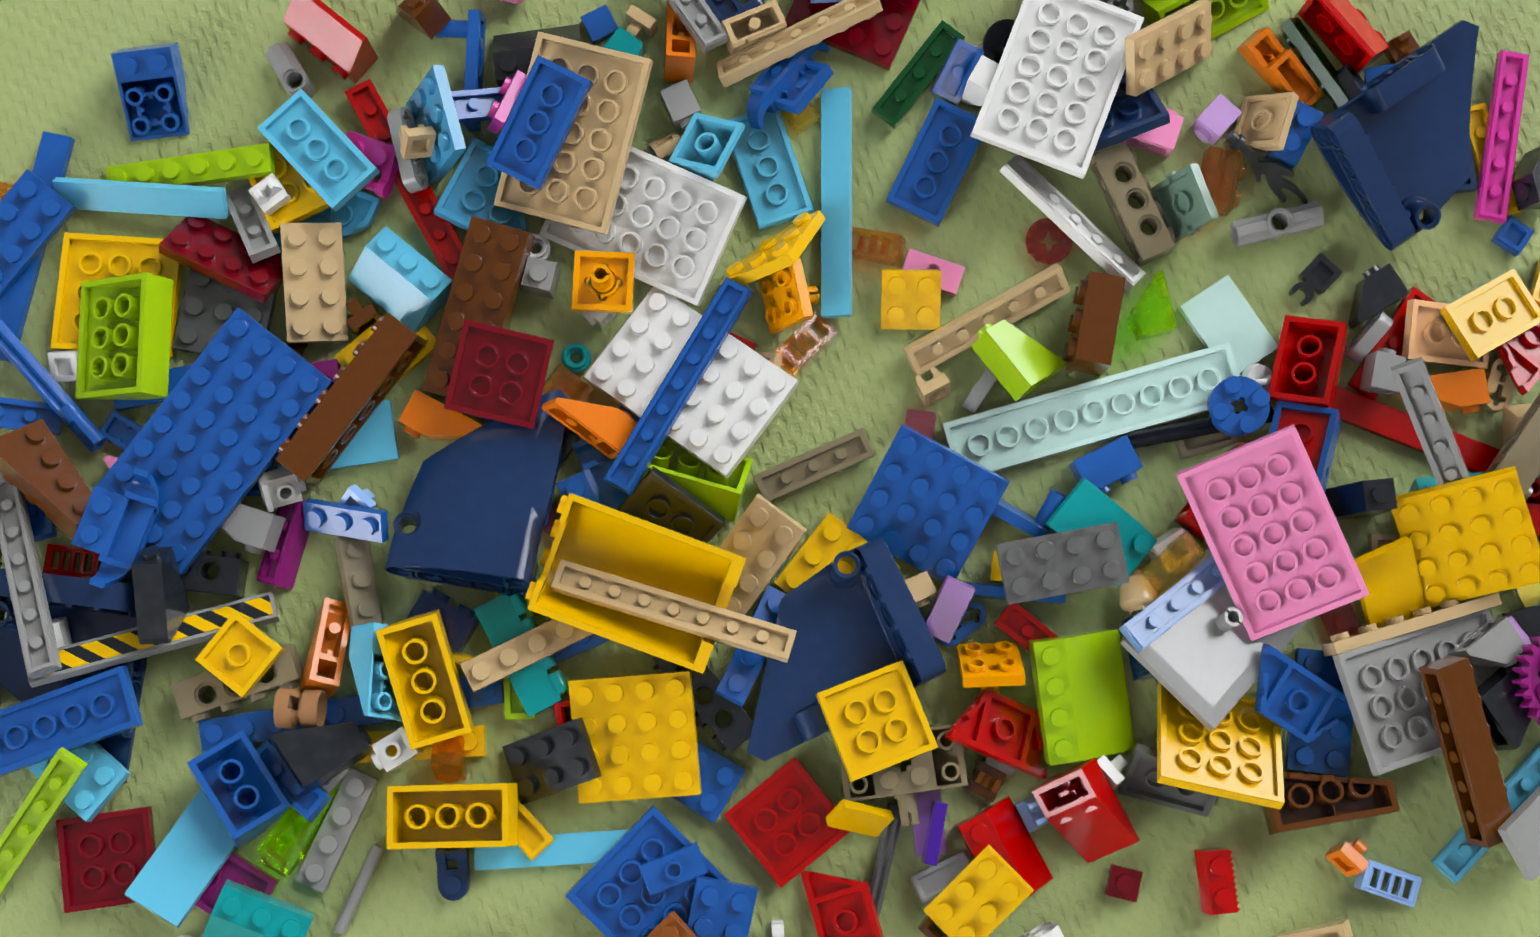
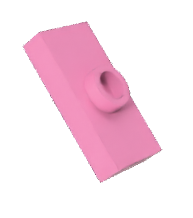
(950, 275)

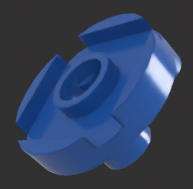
(1234, 389)

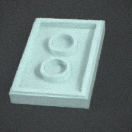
(1225, 316)

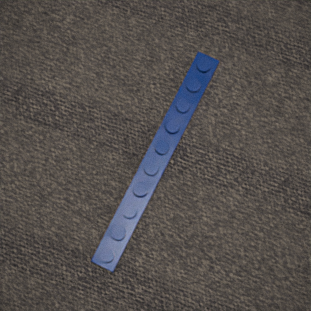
(261, 726)

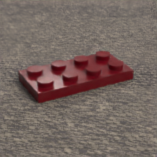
(223, 257)

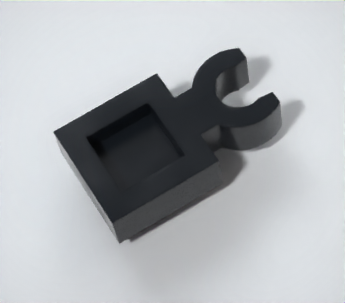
(1316, 278)

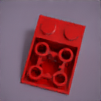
(1086, 811)

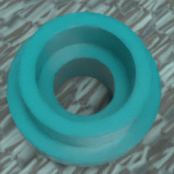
(576, 348)

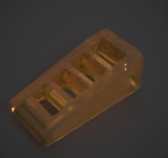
(887, 238)
(793, 358)

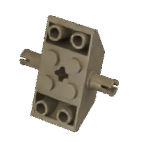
(927, 772)

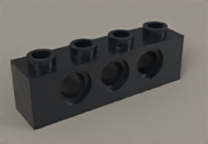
(229, 581)
(705, 715)

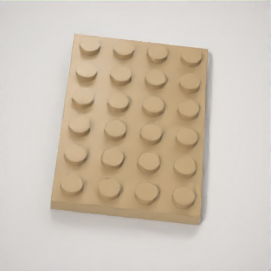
(594, 156)

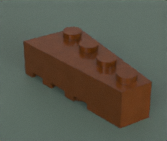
(45, 474)
(1329, 800)

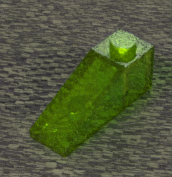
(290, 840)

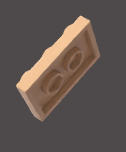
(1432, 338)

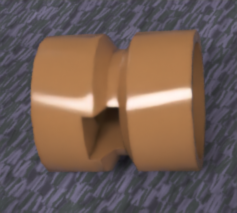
(300, 708)

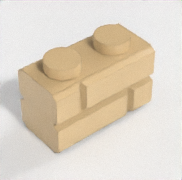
(753, 26)

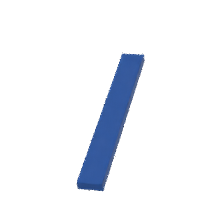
(50, 163)
(678, 386)

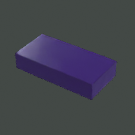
(934, 833)

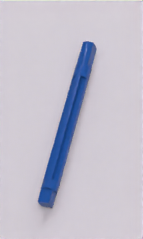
(50, 390)

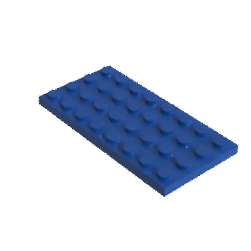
(218, 433)

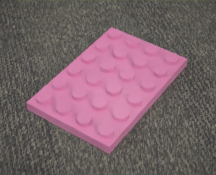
(1272, 533)

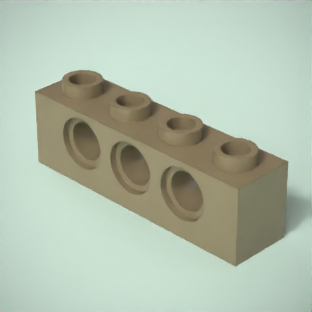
(1116, 193)
(191, 692)

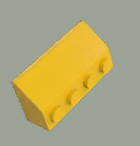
(425, 679)

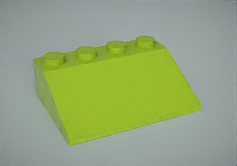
(124, 338)
(1081, 696)

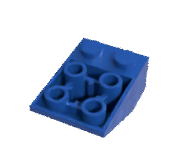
(152, 90)

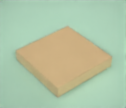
(1266, 120)

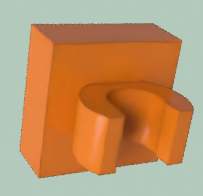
(1349, 857)

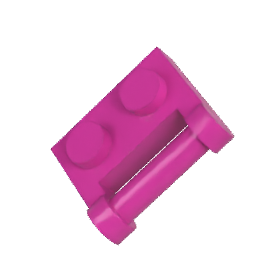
(383, 157)

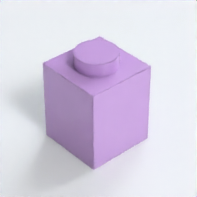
(1216, 120)

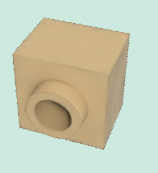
(921, 588)

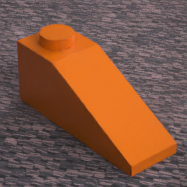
(679, 50)
(1462, 390)
(430, 419)
(598, 425)
(327, 648)

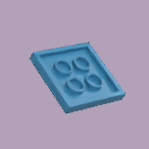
(435, 107)

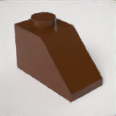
(424, 15)

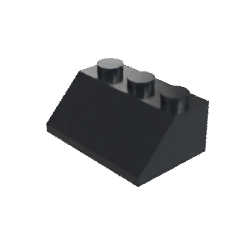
(515, 50)

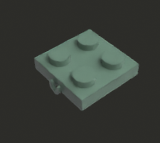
(1185, 201)

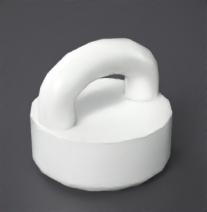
(1258, 373)

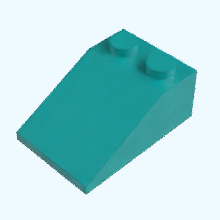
(1091, 507)

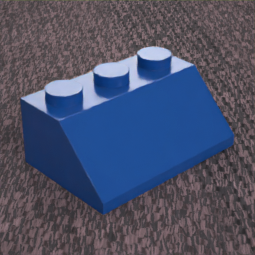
(239, 788)

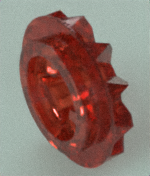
(1038, 250)

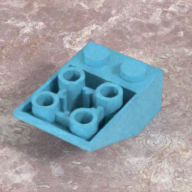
(371, 673)

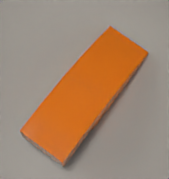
(1279, 66)

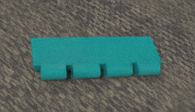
(532, 684)

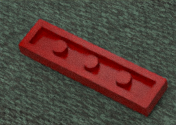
(1392, 338)

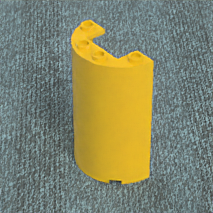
(638, 552)

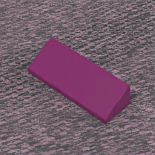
(282, 566)

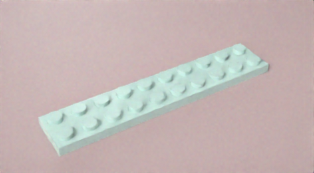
(1092, 410)

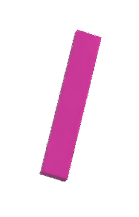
(1501, 137)

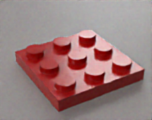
(785, 822)

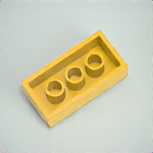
(452, 816)

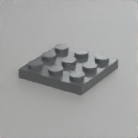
(207, 308)

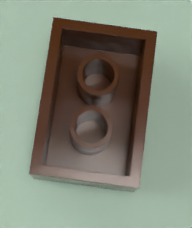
(1094, 323)

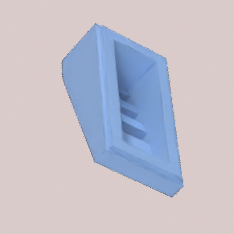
(1364, 879)

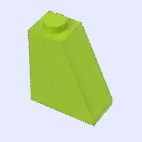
(1016, 358)

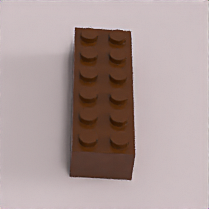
(481, 291)
(350, 400)

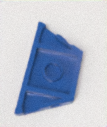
(1296, 697)

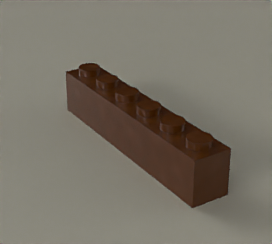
(1467, 748)

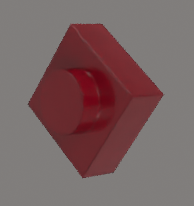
(1123, 883)

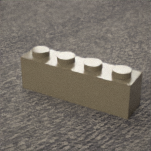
(1523, 449)

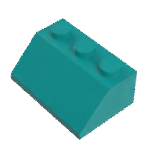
(251, 913)

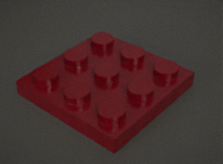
(499, 374)
(103, 857)

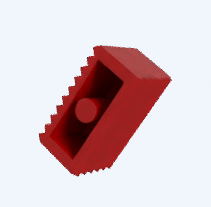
(1216, 881)

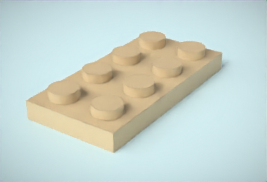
(1168, 47)
(313, 282)
(766, 540)

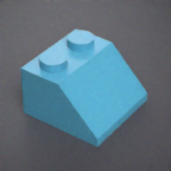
(706, 145)

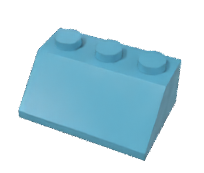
(400, 280)

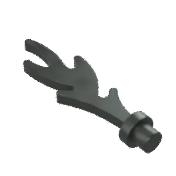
(1271, 169)

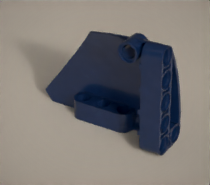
(1406, 137)
(482, 507)
(89, 614)
(843, 632)

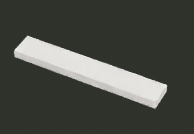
(1071, 221)

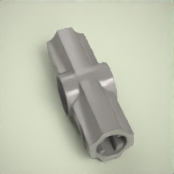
(1293, 221)

